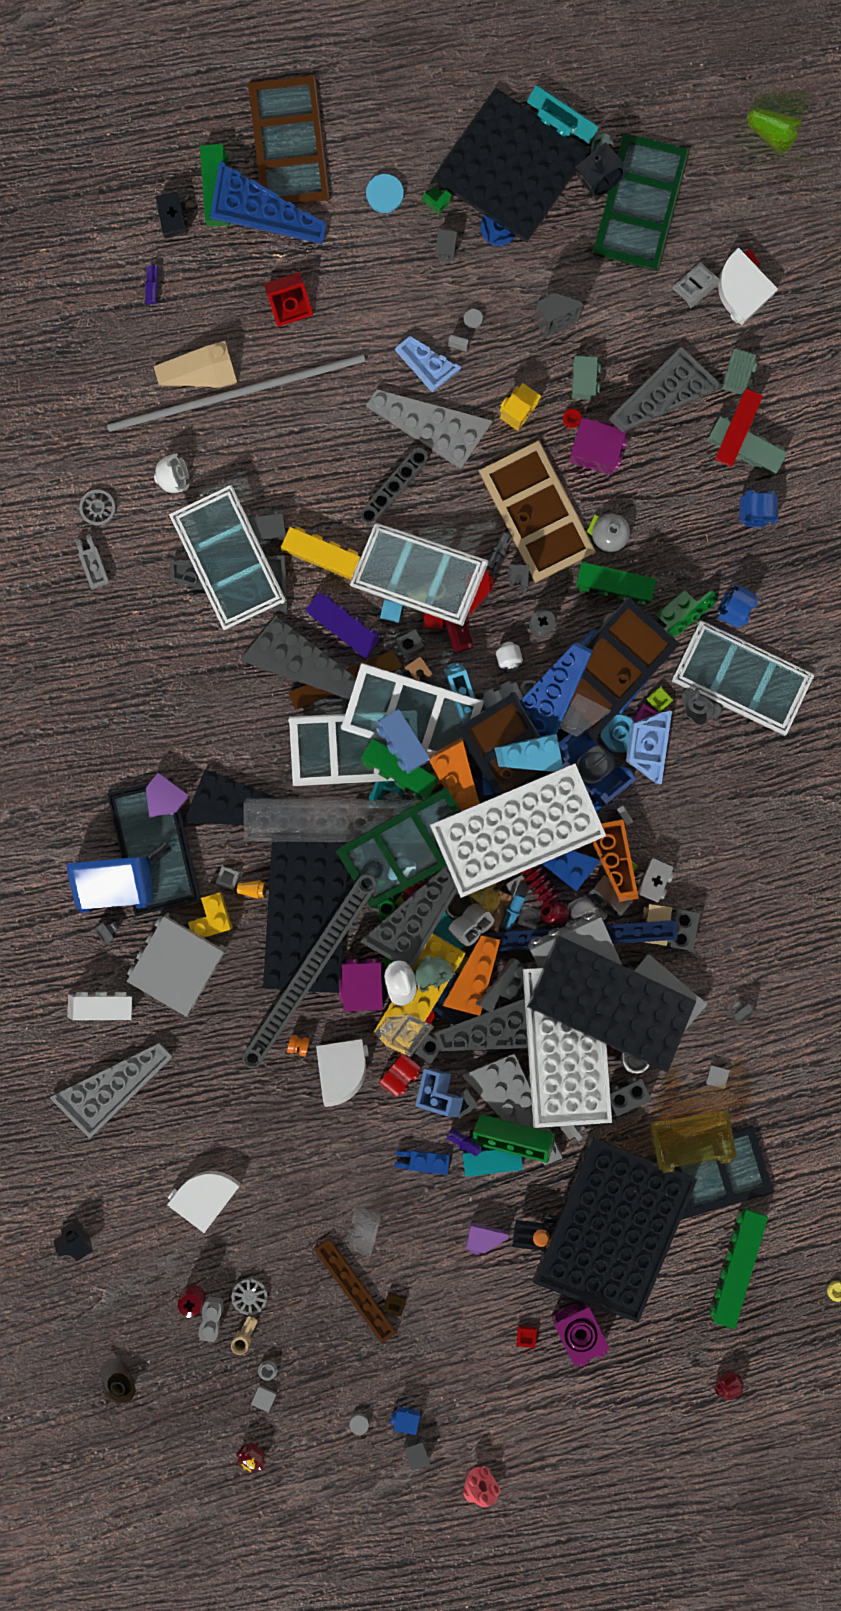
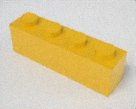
(320, 553)

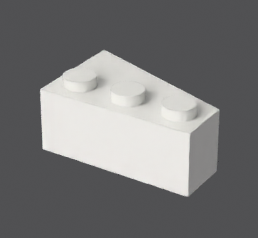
(99, 1006)

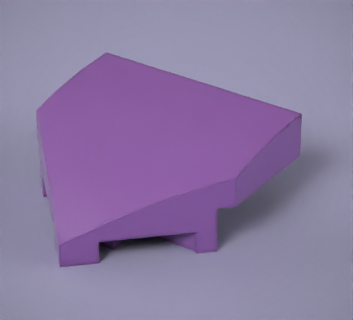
(164, 797)

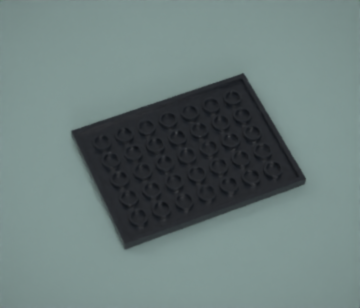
(614, 1230)

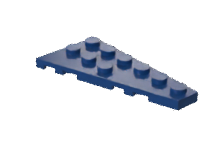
(256, 207)
(553, 693)

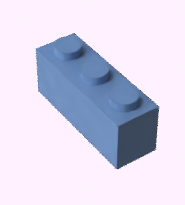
(402, 742)

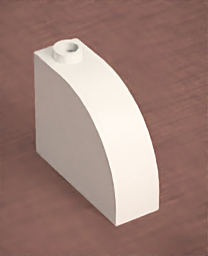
(743, 287)
(341, 1070)
(203, 1197)

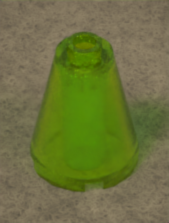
(774, 128)

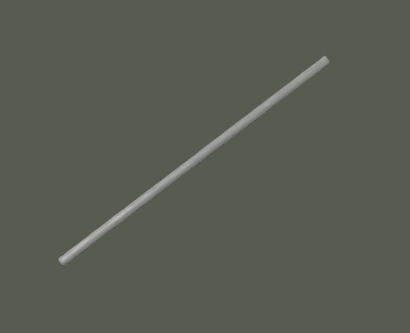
(236, 393)

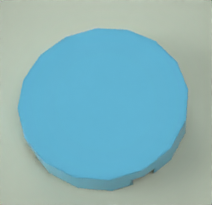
(384, 193)
(617, 733)

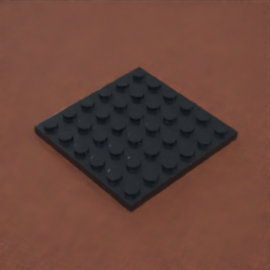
(510, 165)

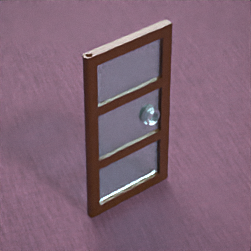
(289, 139)

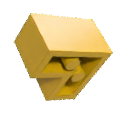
(519, 406)
(216, 918)

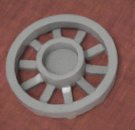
(97, 507)
(249, 1296)

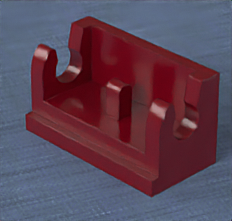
(459, 636)

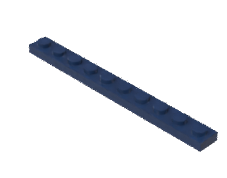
(618, 933)

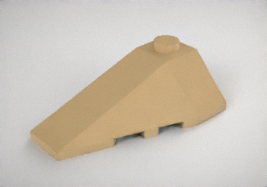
(203, 367)

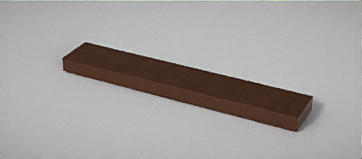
(308, 694)
(355, 1290)

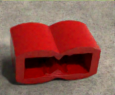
(400, 1074)

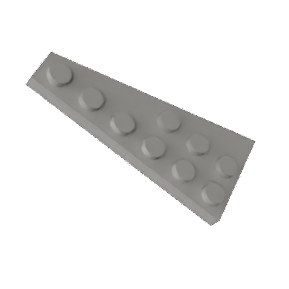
(442, 430)
(507, 1093)
(100, 1097)

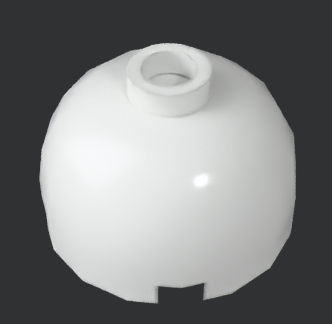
(172, 474)

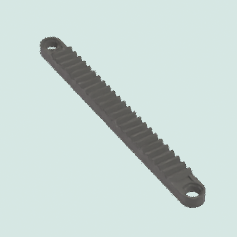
(309, 970)

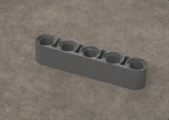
(398, 478)

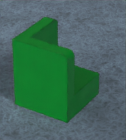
(437, 200)

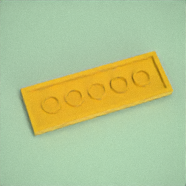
(425, 1001)

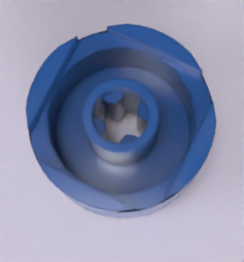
(758, 508)
(736, 606)

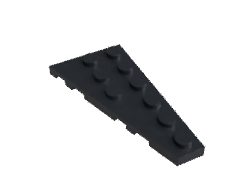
(221, 800)

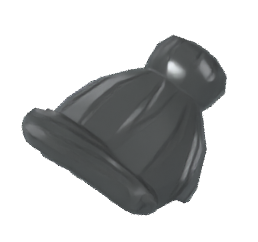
(699, 707)

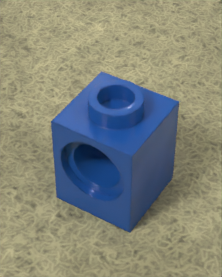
(405, 1420)

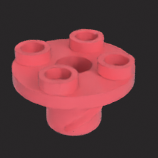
(481, 1487)

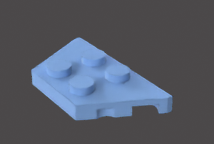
(649, 745)

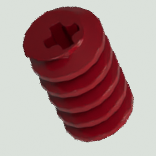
(540, 883)
(191, 1301)

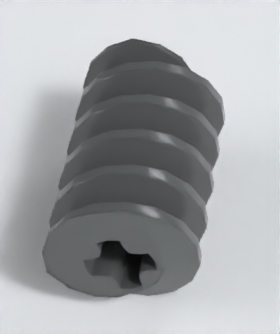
(537, 617)

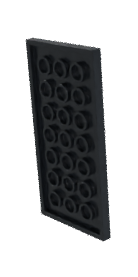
(304, 895)
(611, 1004)

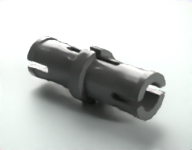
(499, 551)

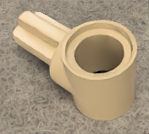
(245, 1335)

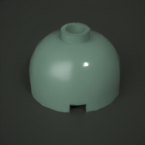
(433, 973)

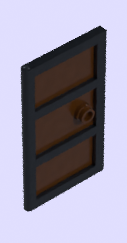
(623, 659)
(495, 727)

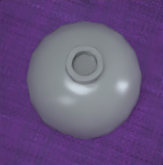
(611, 533)

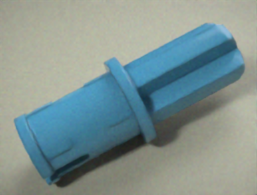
(513, 911)

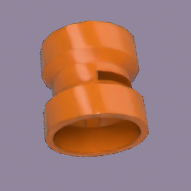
(298, 1045)

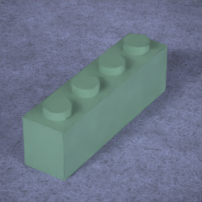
(754, 449)

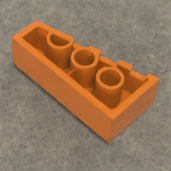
(455, 772)
(616, 860)
(474, 977)

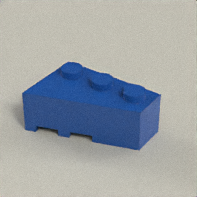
(572, 868)

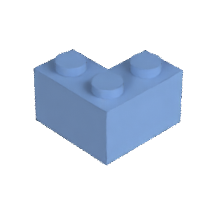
(434, 1095)

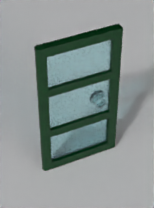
(642, 204)
(400, 848)

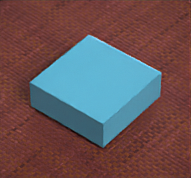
(391, 611)

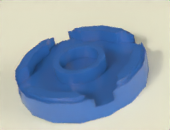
(494, 233)

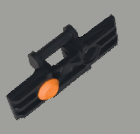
(533, 1234)

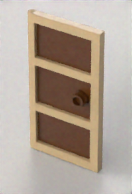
(537, 511)

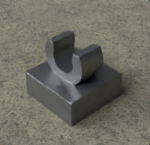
(105, 933)
(743, 1013)

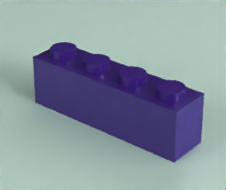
(342, 625)

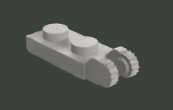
(92, 564)

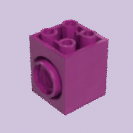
(598, 446)
(361, 985)
(584, 1344)

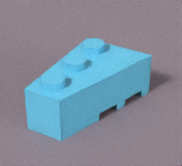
(531, 754)

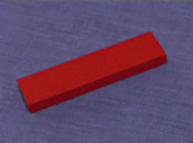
(738, 427)

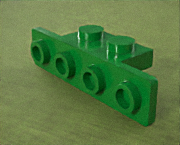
(684, 611)

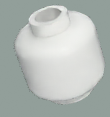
(509, 656)

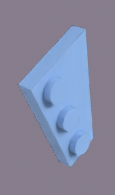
(427, 365)

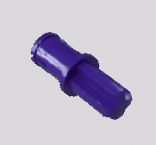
(151, 285)
(464, 1142)

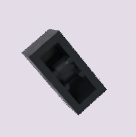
(167, 205)

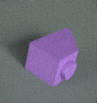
(484, 1238)

